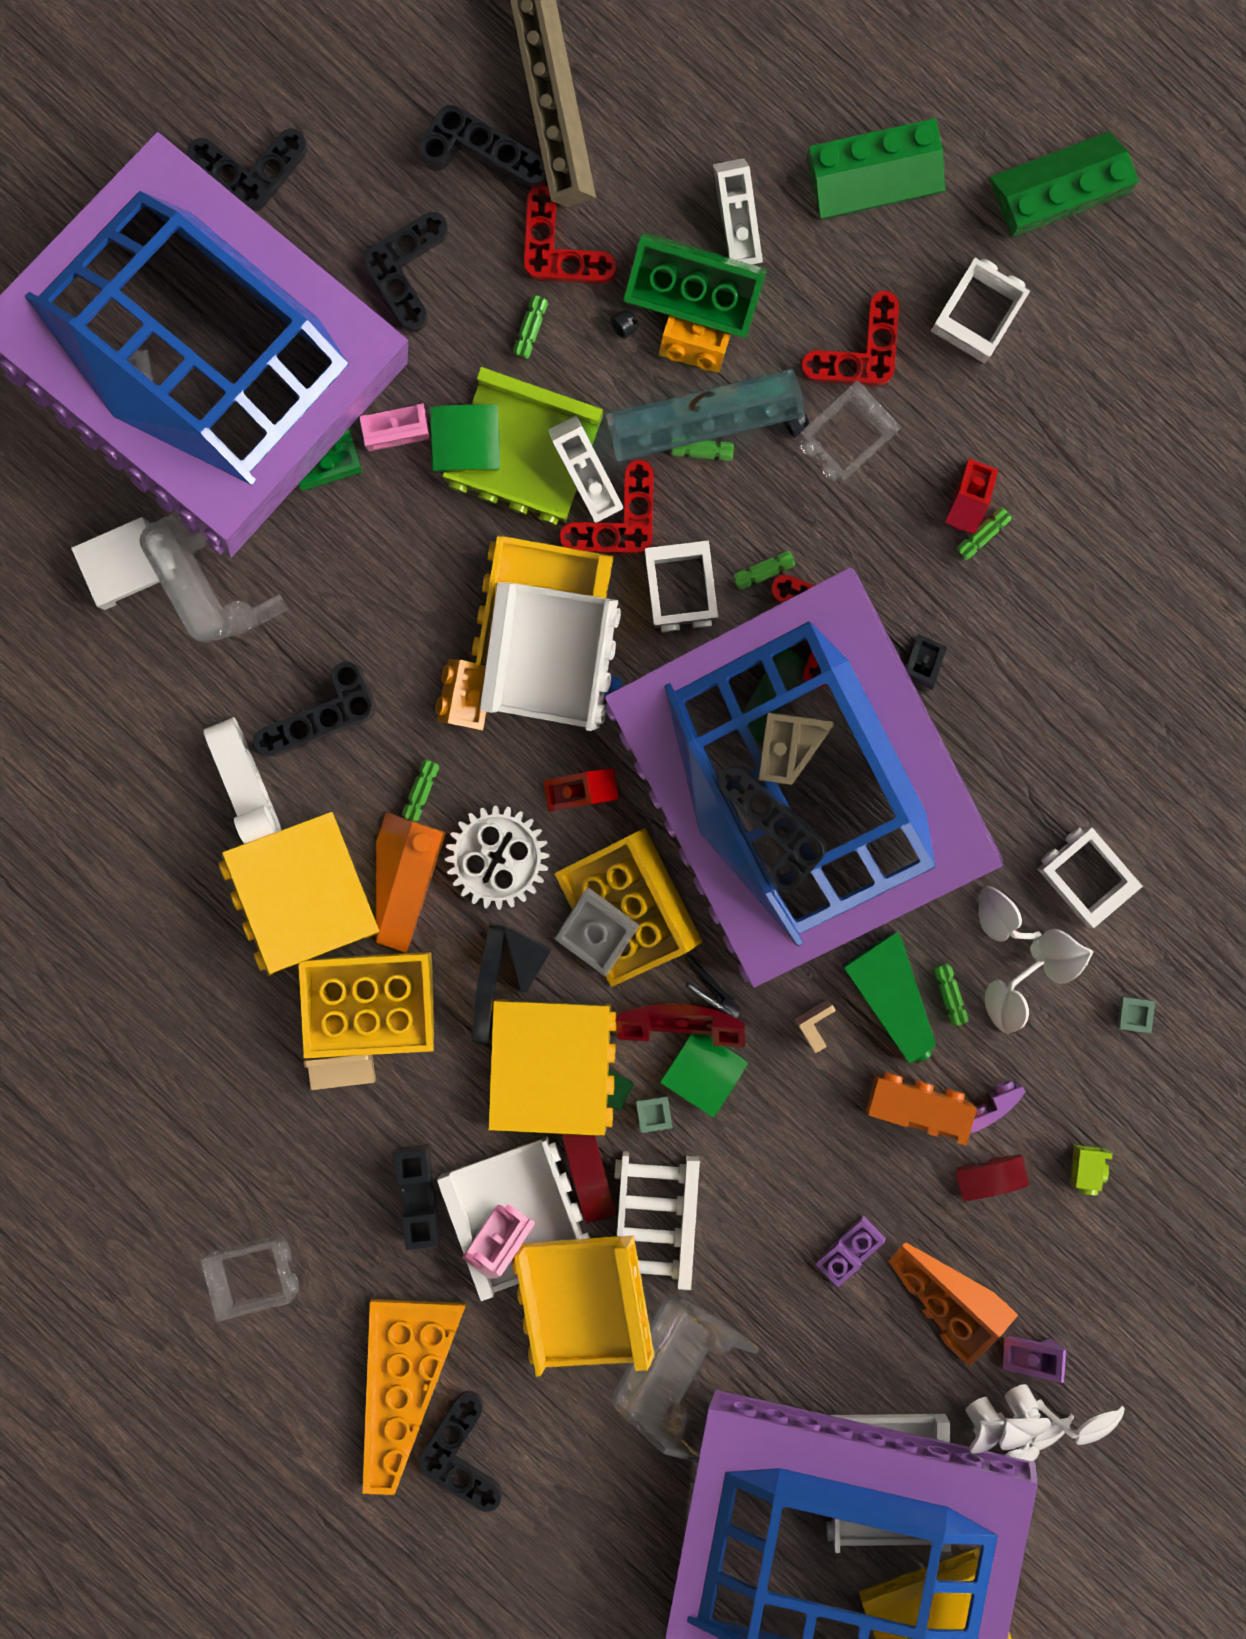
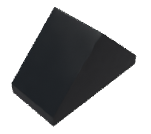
(924, 662)
(527, 956)

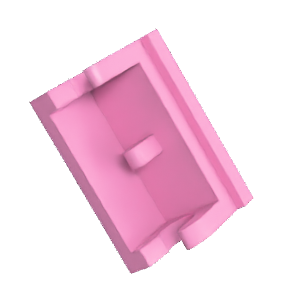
(395, 427)
(498, 1241)

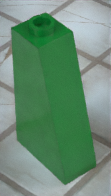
(891, 992)

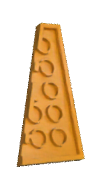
(404, 1363)

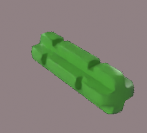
(530, 326)
(707, 450)
(984, 533)
(764, 570)
(420, 790)
(951, 994)

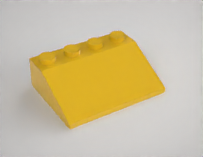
(639, 886)
(367, 1004)

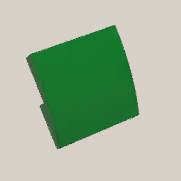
(464, 438)
(336, 464)
(704, 1073)

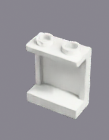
(115, 564)

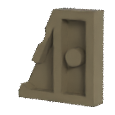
(790, 745)

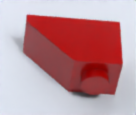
(971, 496)
(581, 789)

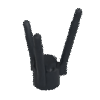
(723, 1004)

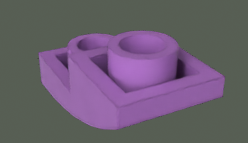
(1002, 1100)
(850, 1251)

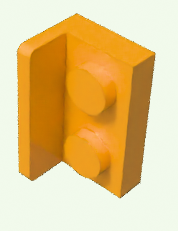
(694, 344)
(461, 694)

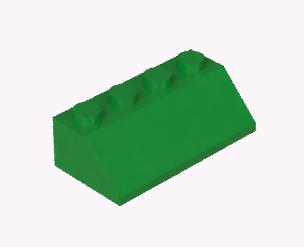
(877, 168)
(1063, 183)
(694, 285)

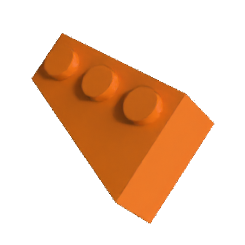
(921, 1107)

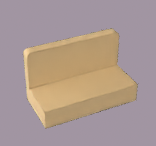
(808, 1019)
(340, 1071)

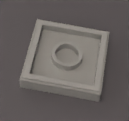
(596, 931)

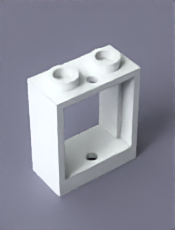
(963, 337)
(679, 553)
(1111, 900)

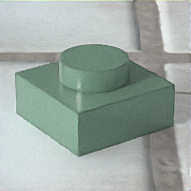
(1136, 1014)
(654, 1114)

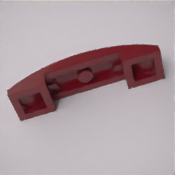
(681, 1018)
(589, 1176)

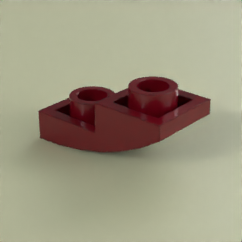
(992, 1178)

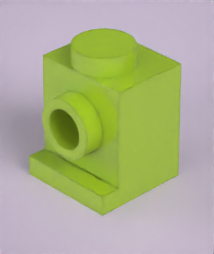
(1089, 1168)

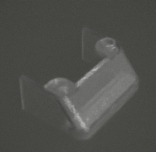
(170, 553)
(680, 1343)

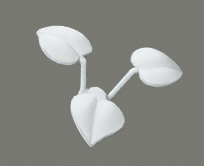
(1055, 949)
(1028, 1424)
(990, 1428)

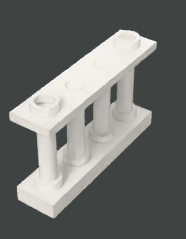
(684, 1205)

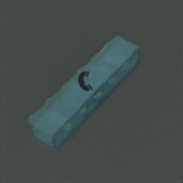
(705, 415)

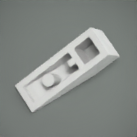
(738, 210)
(585, 469)

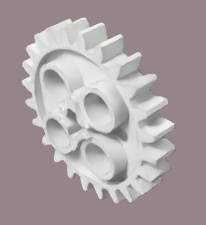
(471, 843)

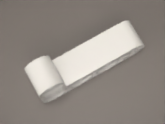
(242, 781)

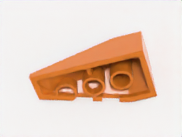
(403, 874)
(962, 1308)

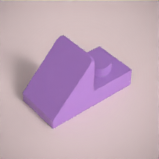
(1034, 1358)

